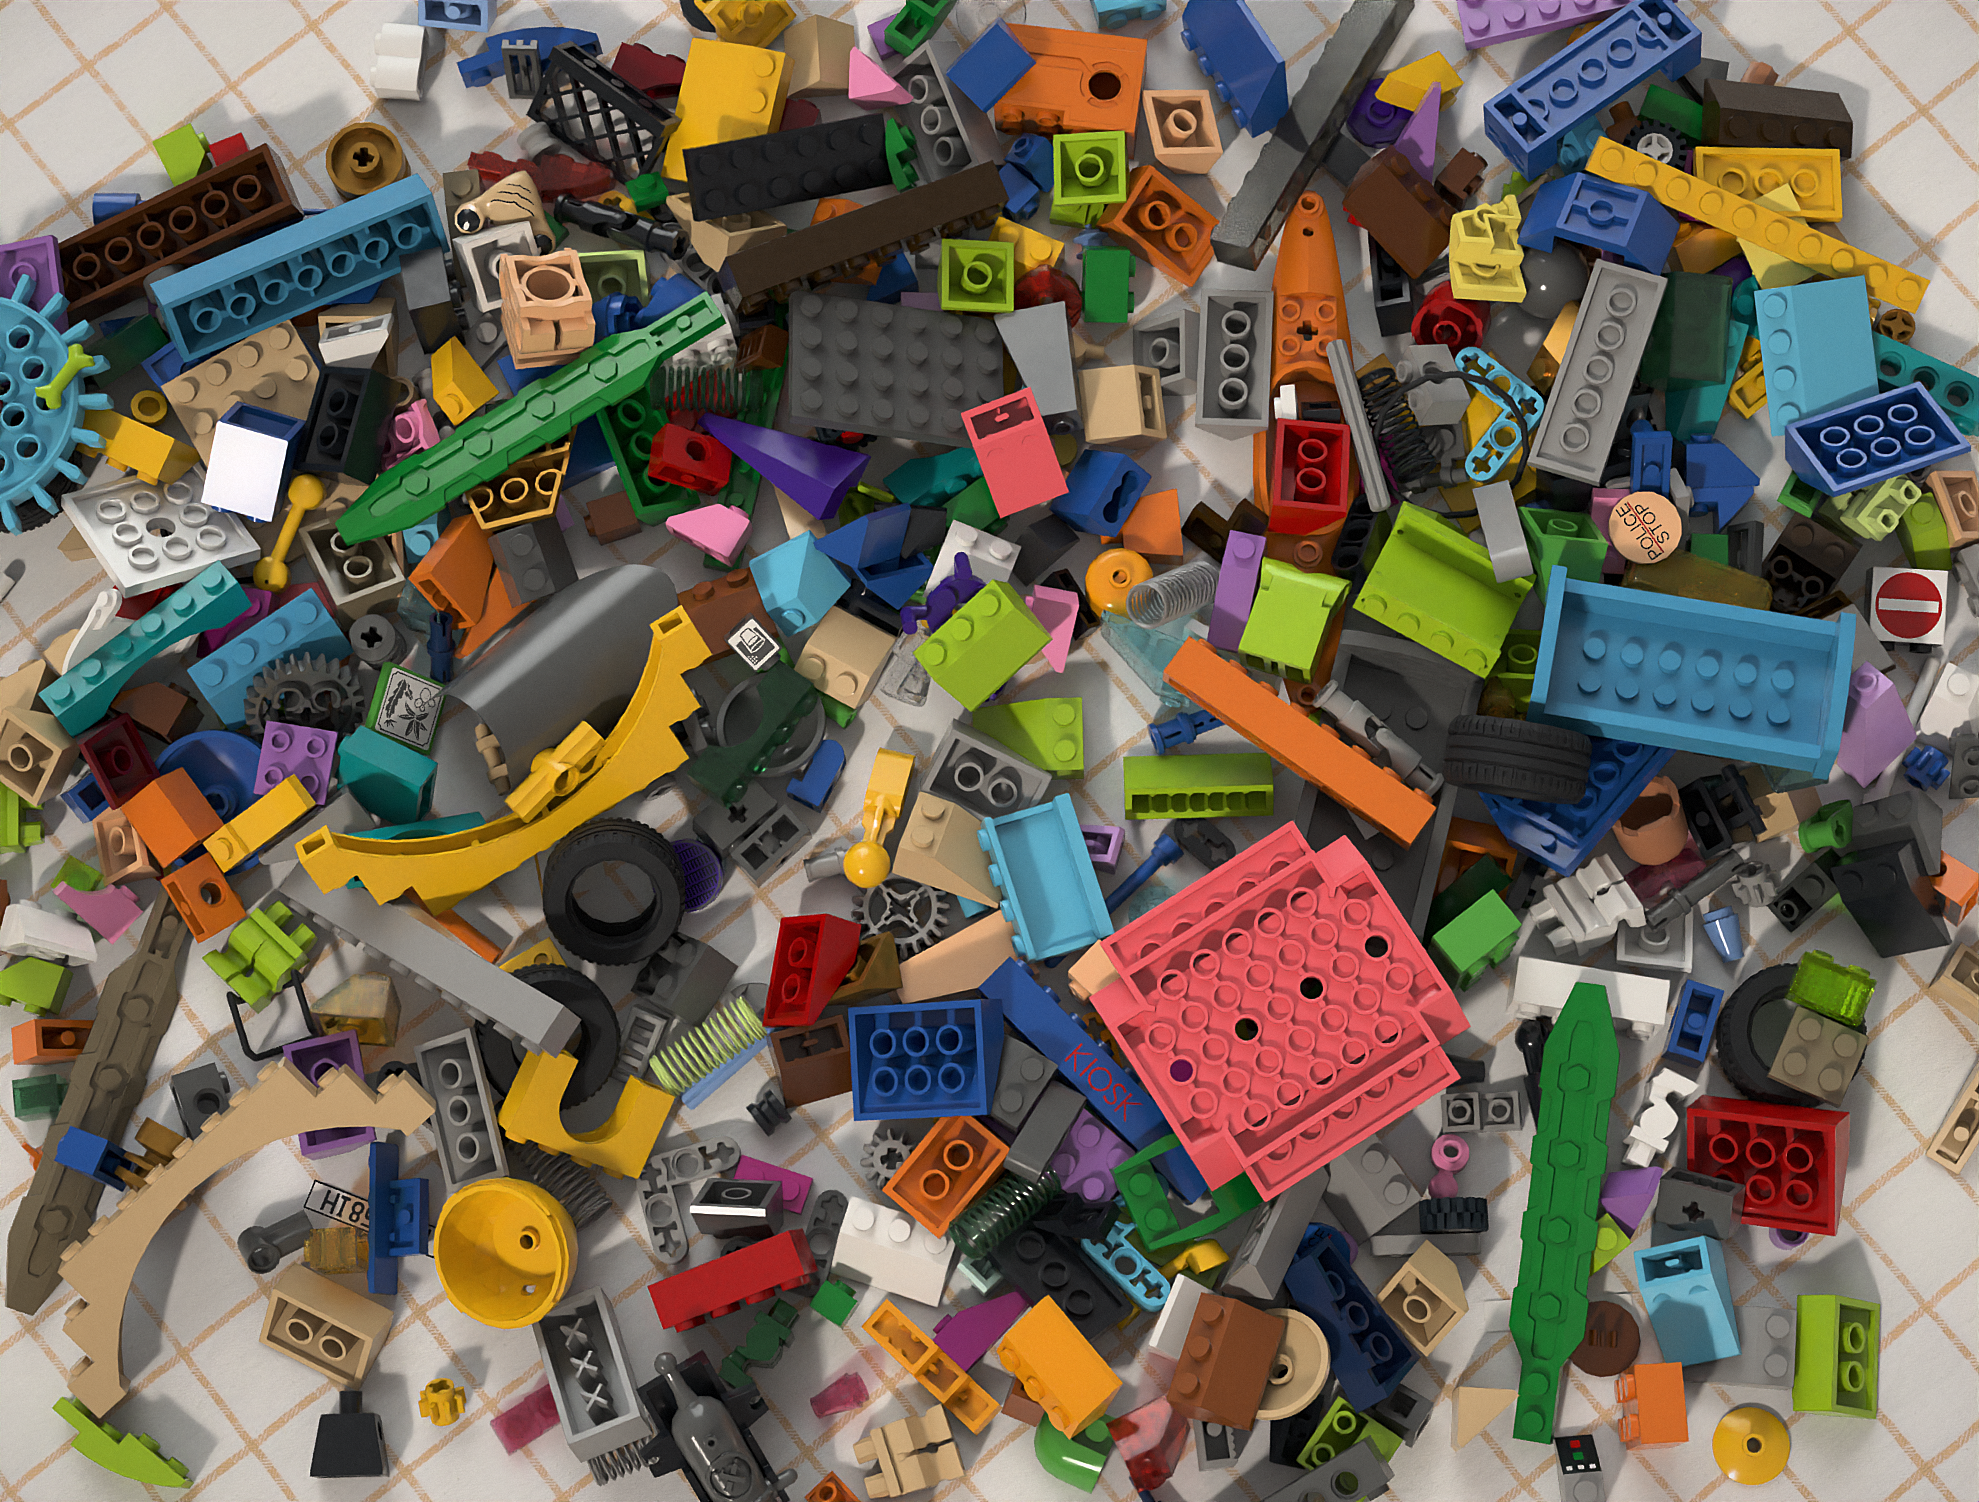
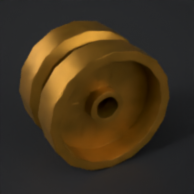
(365, 160)

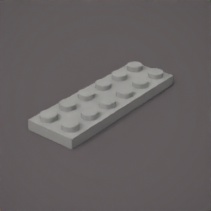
(1597, 372)

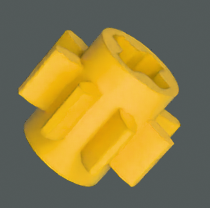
(442, 1401)

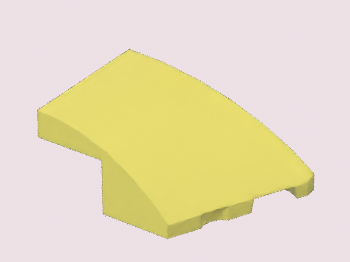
(1486, 253)

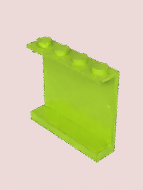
(1442, 592)

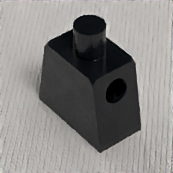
(349, 1442)

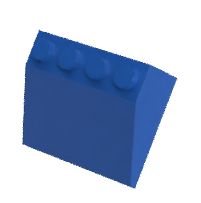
(1240, 61)
(1872, 440)
(925, 1058)

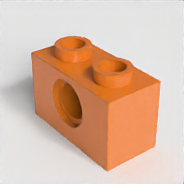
(185, 891)

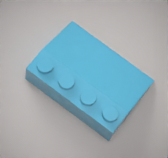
(1815, 348)

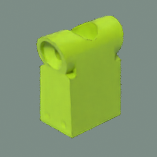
(1291, 620)

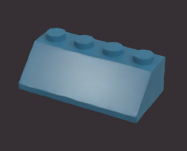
(293, 629)

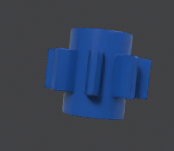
(1926, 768)

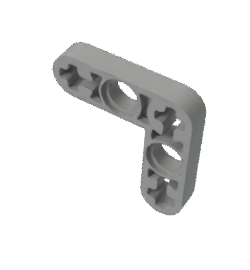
(672, 1178)

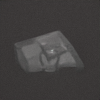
(907, 677)

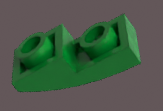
(899, 154)

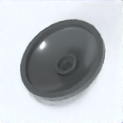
(742, 715)

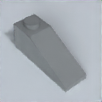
(341, 814)

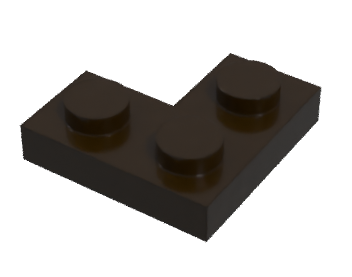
(1212, 531)

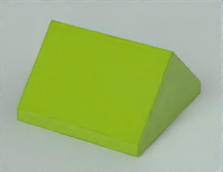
(1090, 168)
(976, 276)

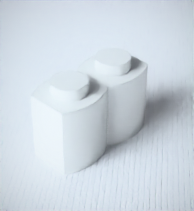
(400, 61)

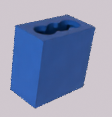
(1100, 492)

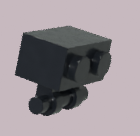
(1714, 815)

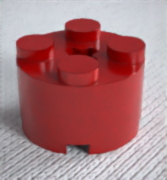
(1451, 320)

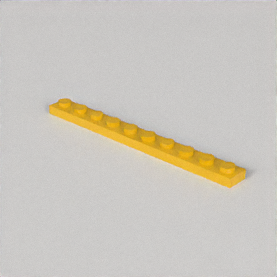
(1756, 223)

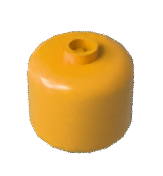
(1112, 577)

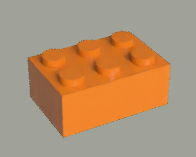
(1652, 1406)

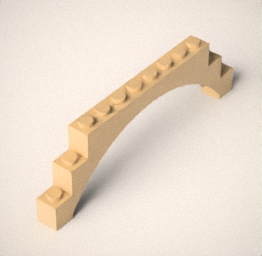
(272, 1109)

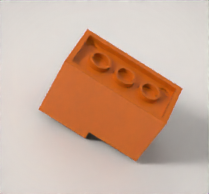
(1076, 85)

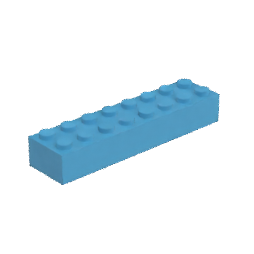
(298, 268)

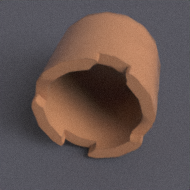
(1654, 824)

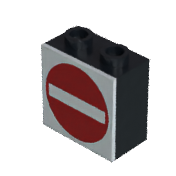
(1906, 607)

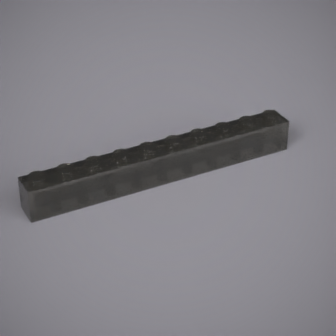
(1307, 131)

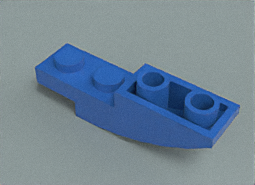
(484, 67)

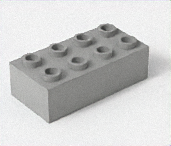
(591, 1375)

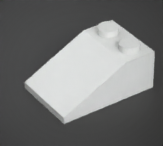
(46, 936)

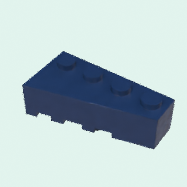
(1363, 1341)

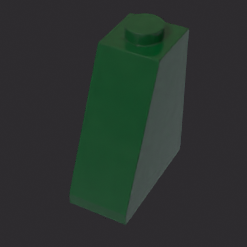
(125, 349)

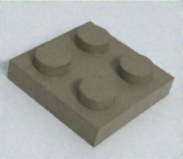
(1817, 1056)

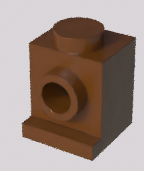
(1461, 178)

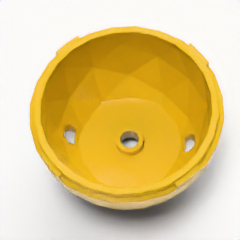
(487, 1256)

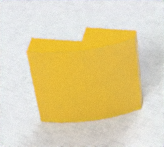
(1749, 390)

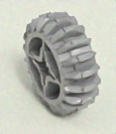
(889, 922)

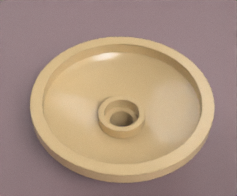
(1307, 1358)

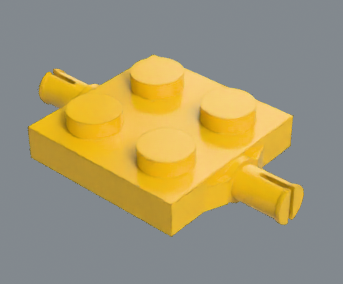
(749, 21)

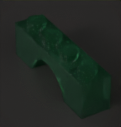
(726, 771)

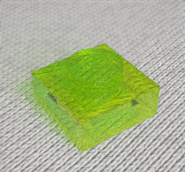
(78, 875)

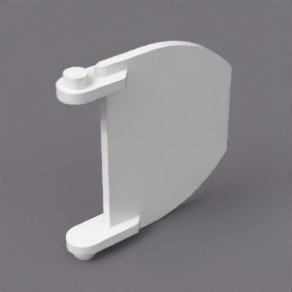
(104, 625)

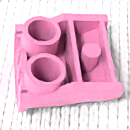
(409, 435)

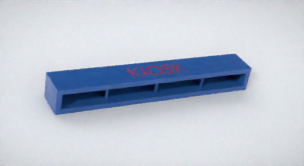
(1090, 1070)

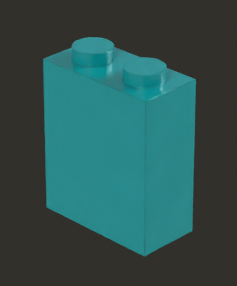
(386, 776)

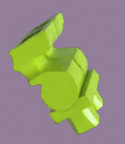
(14, 830)
(266, 949)

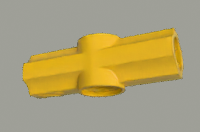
(555, 771)

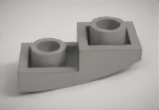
(1481, 1112)

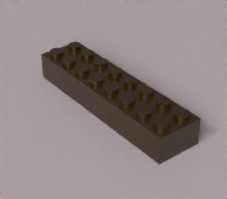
(862, 238)

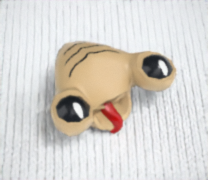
(509, 202)

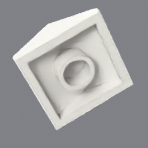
(1664, 950)

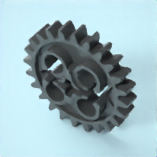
(304, 696)

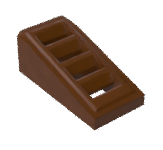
(762, 349)

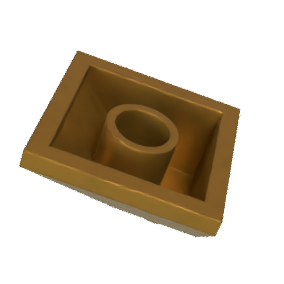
(1549, 356)

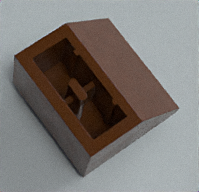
(812, 1061)

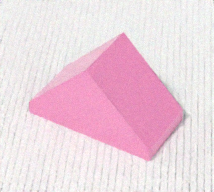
(871, 85)

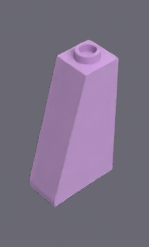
(1873, 727)

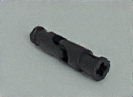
(621, 226)

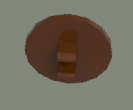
(1609, 1340)

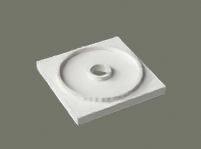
(121, 514)

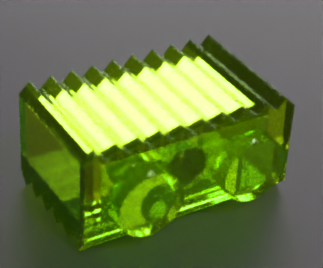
(1831, 988)

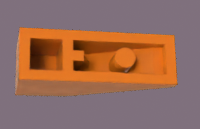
(495, 614)

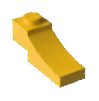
(259, 823)

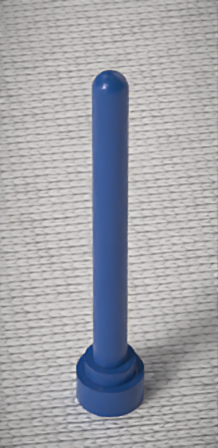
(1163, 853)

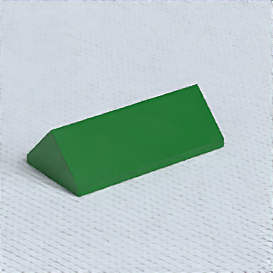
(629, 434)

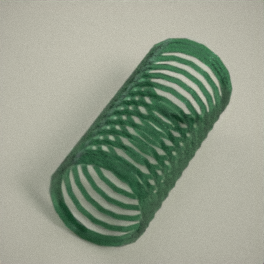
(658, 386)
(975, 1234)

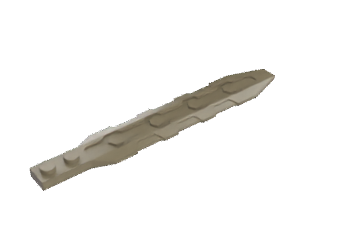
(99, 1100)

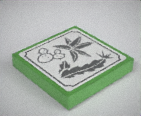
(399, 709)

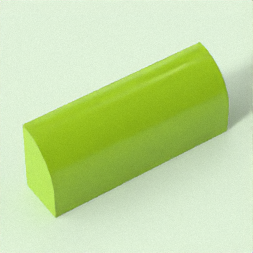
(1198, 786)

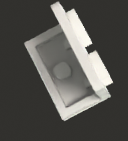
(715, 348)

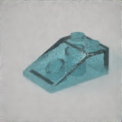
(1145, 653)

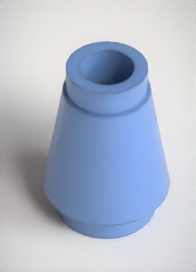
(1724, 933)

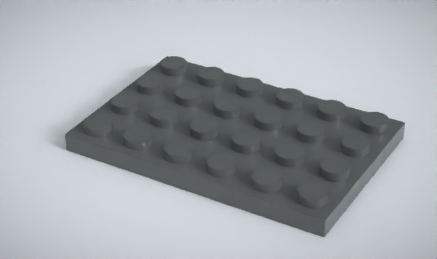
(889, 368)

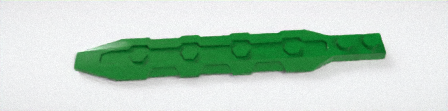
(524, 423)
(1563, 1202)

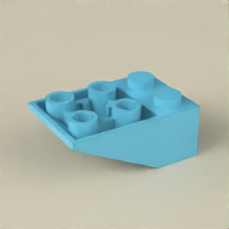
(1689, 1300)

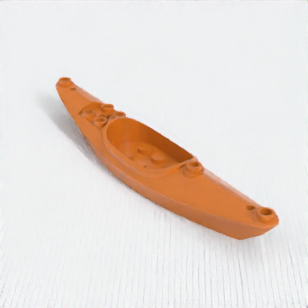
(1310, 303)

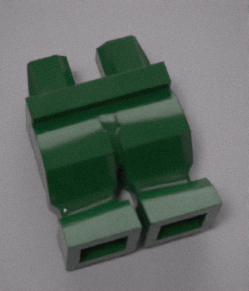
(763, 1345)

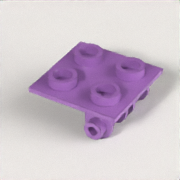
(296, 751)

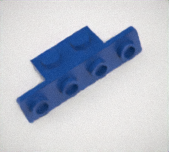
(395, 1218)

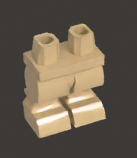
(898, 1453)

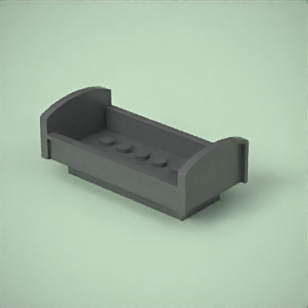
(1417, 699)

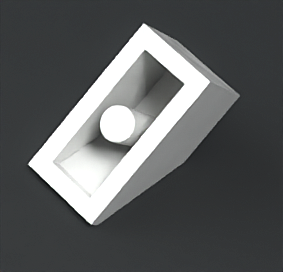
(355, 342)

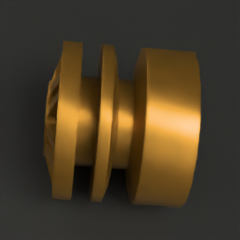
(159, 1144)

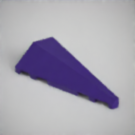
(802, 468)

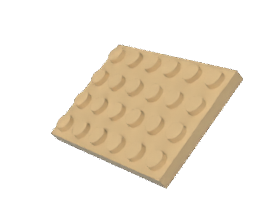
(266, 372)

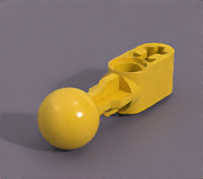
(867, 861)

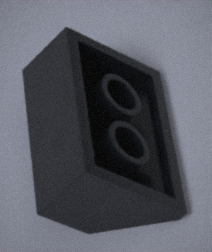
(347, 425)

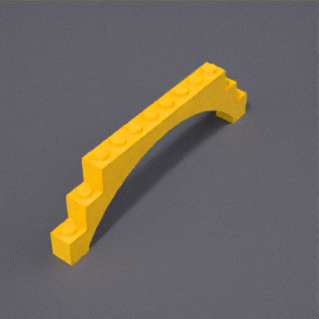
(464, 862)

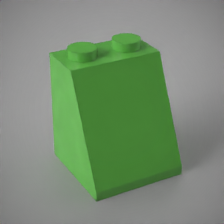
(1562, 540)

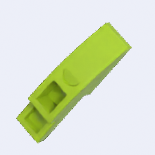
(132, 1457)

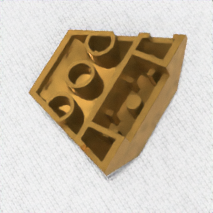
(524, 491)

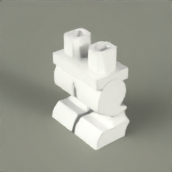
(1581, 911)
(1658, 1120)

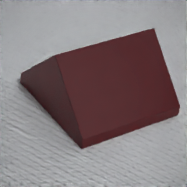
(118, 759)

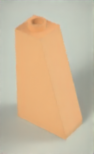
(958, 963)

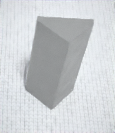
(1234, 362)
(464, 1112)
(1274, 1239)

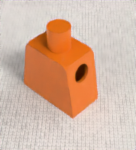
(1153, 529)

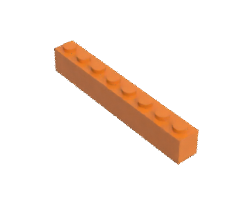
(1299, 743)

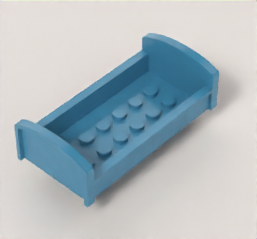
(1693, 674)

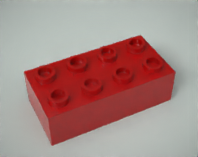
(736, 1277)

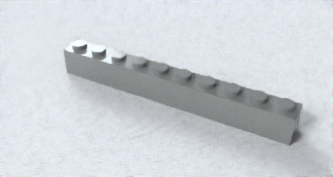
(436, 963)

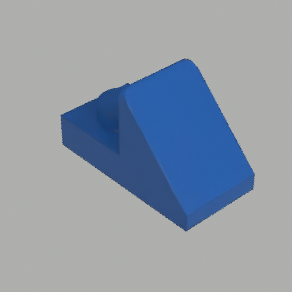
(1723, 503)

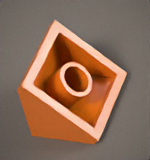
(171, 816)

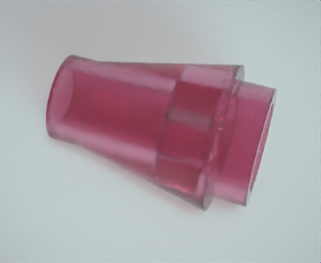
(842, 1395)

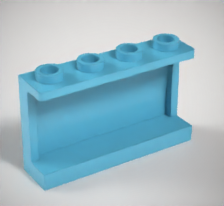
(1045, 880)

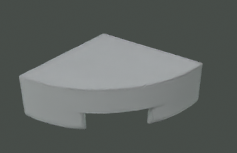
(754, 994)

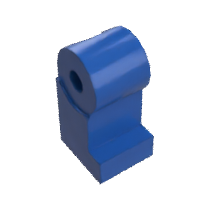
(820, 778)

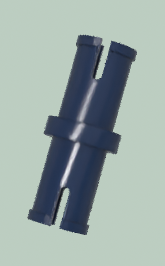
(441, 647)

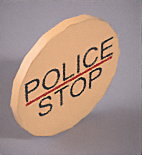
(1644, 527)

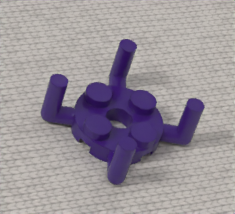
(941, 602)

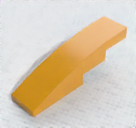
(931, 1367)

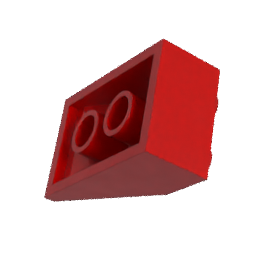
(808, 967)

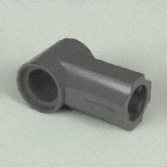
(274, 1240)

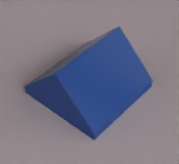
(991, 65)
(868, 538)
(896, 578)

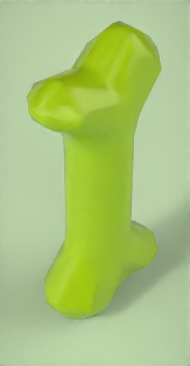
(53, 391)

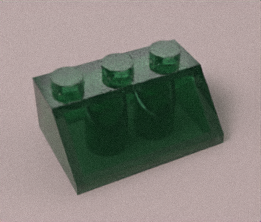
(1689, 333)

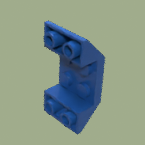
(1602, 217)

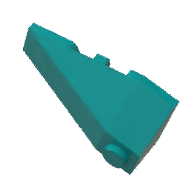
(1701, 408)

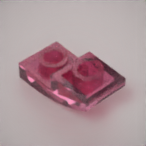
(1648, 879)
(526, 1420)

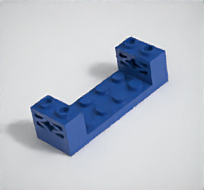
(1587, 77)

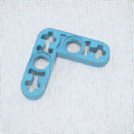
(1519, 392)
(1152, 1277)

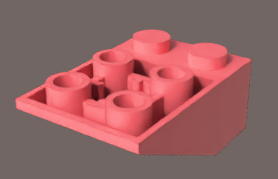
(1015, 452)

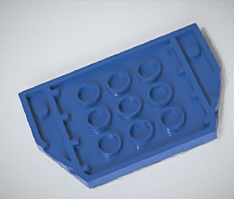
(1568, 832)

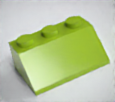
(983, 644)
(1836, 1356)

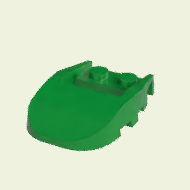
(1151, 1209)

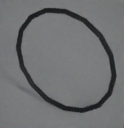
(1466, 376)

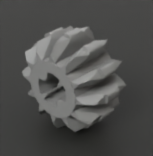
(882, 1152)

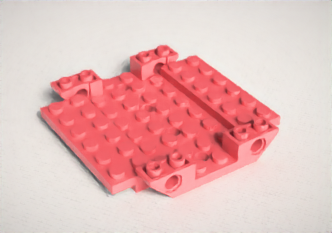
(1318, 1067)

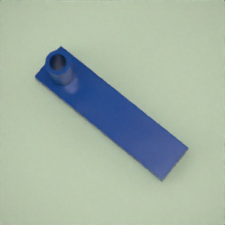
(1650, 459)

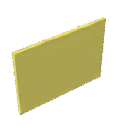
(1770, 268)

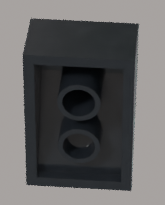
(1891, 898)

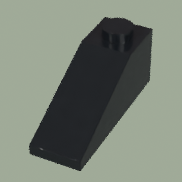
(1391, 292)

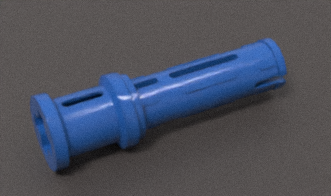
(1181, 729)

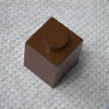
(611, 518)

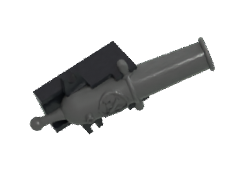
(709, 1433)

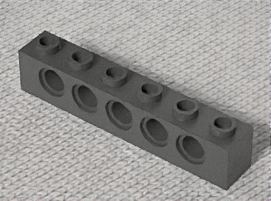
(1360, 1459)

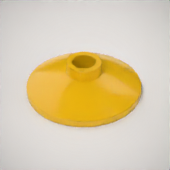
(1731, 1449)

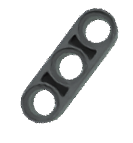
(1045, 1132)

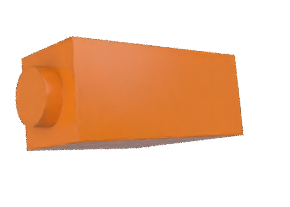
(457, 571)

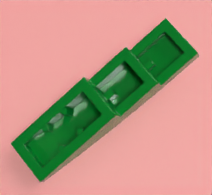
(1674, 109)

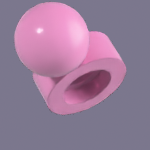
(1444, 1183)

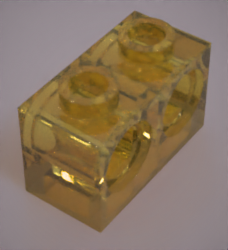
(337, 1250)

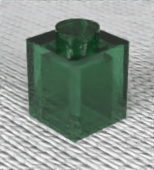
(38, 1097)

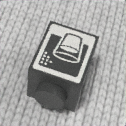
(753, 643)

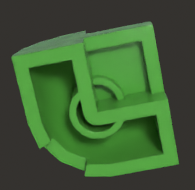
(1077, 1459)

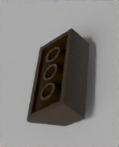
(1774, 117)

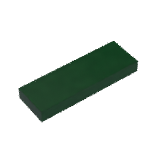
(1463, 893)

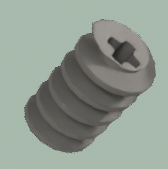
(377, 641)

